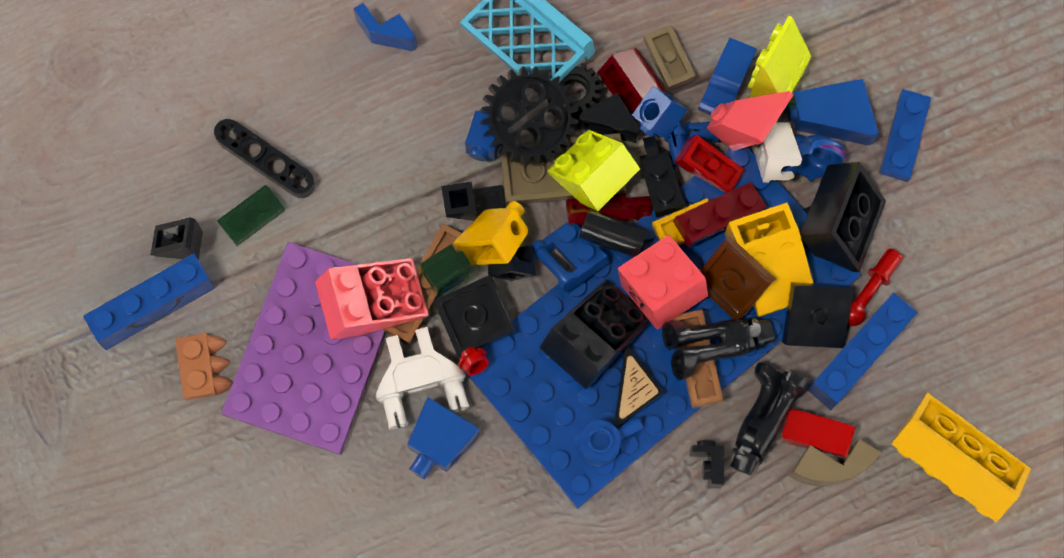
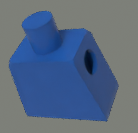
(439, 438)

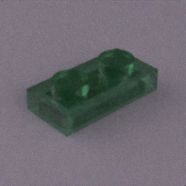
(251, 215)

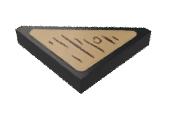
(636, 389)

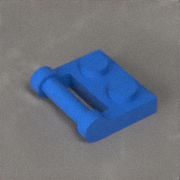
(579, 253)

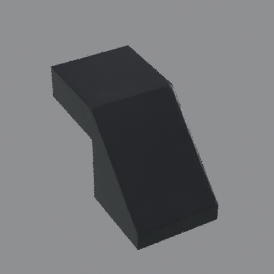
(468, 203)

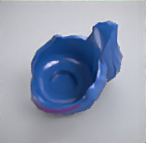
(816, 154)

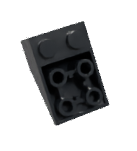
(594, 333)

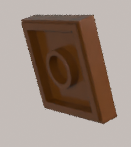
(735, 279)

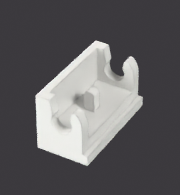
(777, 152)

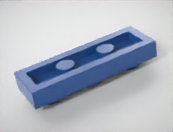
(905, 135)

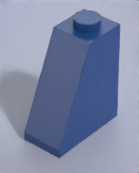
(835, 112)

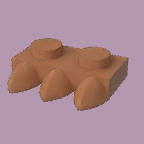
(198, 366)

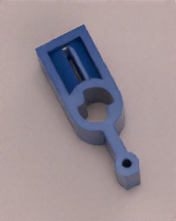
(728, 75)

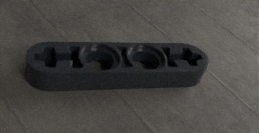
(264, 158)

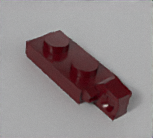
(617, 207)

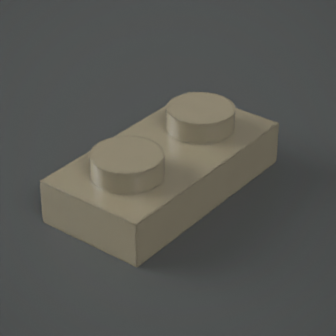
(669, 58)

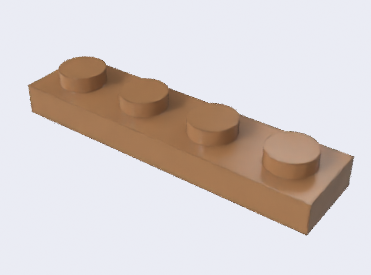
(444, 238)

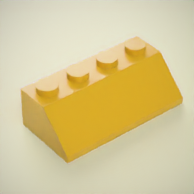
(962, 457)

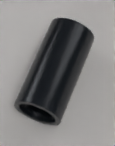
(613, 233)

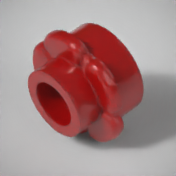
(473, 361)

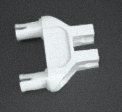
(416, 375)

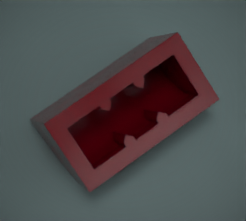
(629, 77)

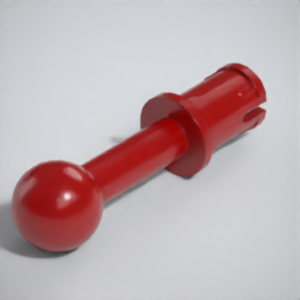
(879, 275)

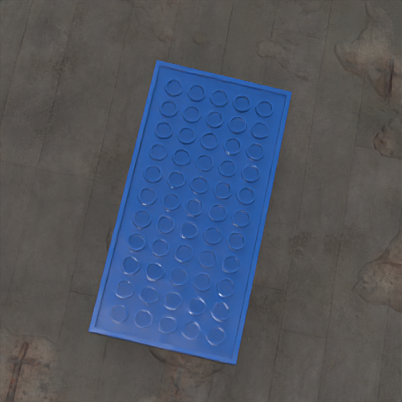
(552, 408)

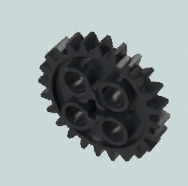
(545, 137)

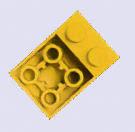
(777, 245)

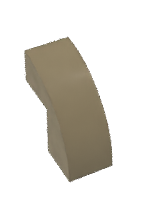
(821, 470)

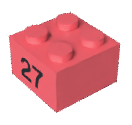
(663, 282)

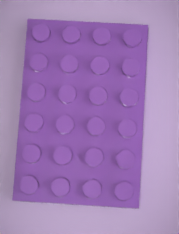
(292, 371)

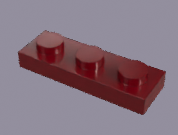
(717, 213)

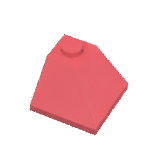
(747, 120)

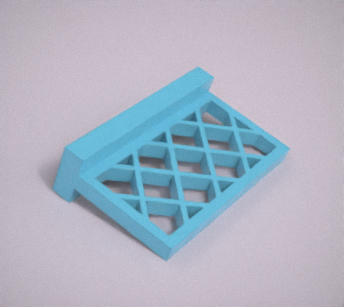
(548, 20)

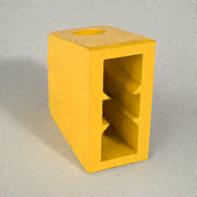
(494, 235)

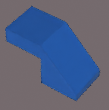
(391, 33)

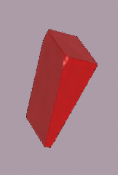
(709, 164)
(820, 432)

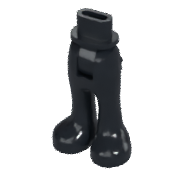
(733, 336)
(758, 431)

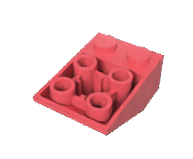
(370, 297)

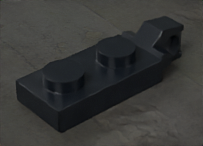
(660, 179)

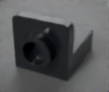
(521, 265)
(713, 468)

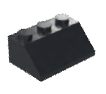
(843, 216)

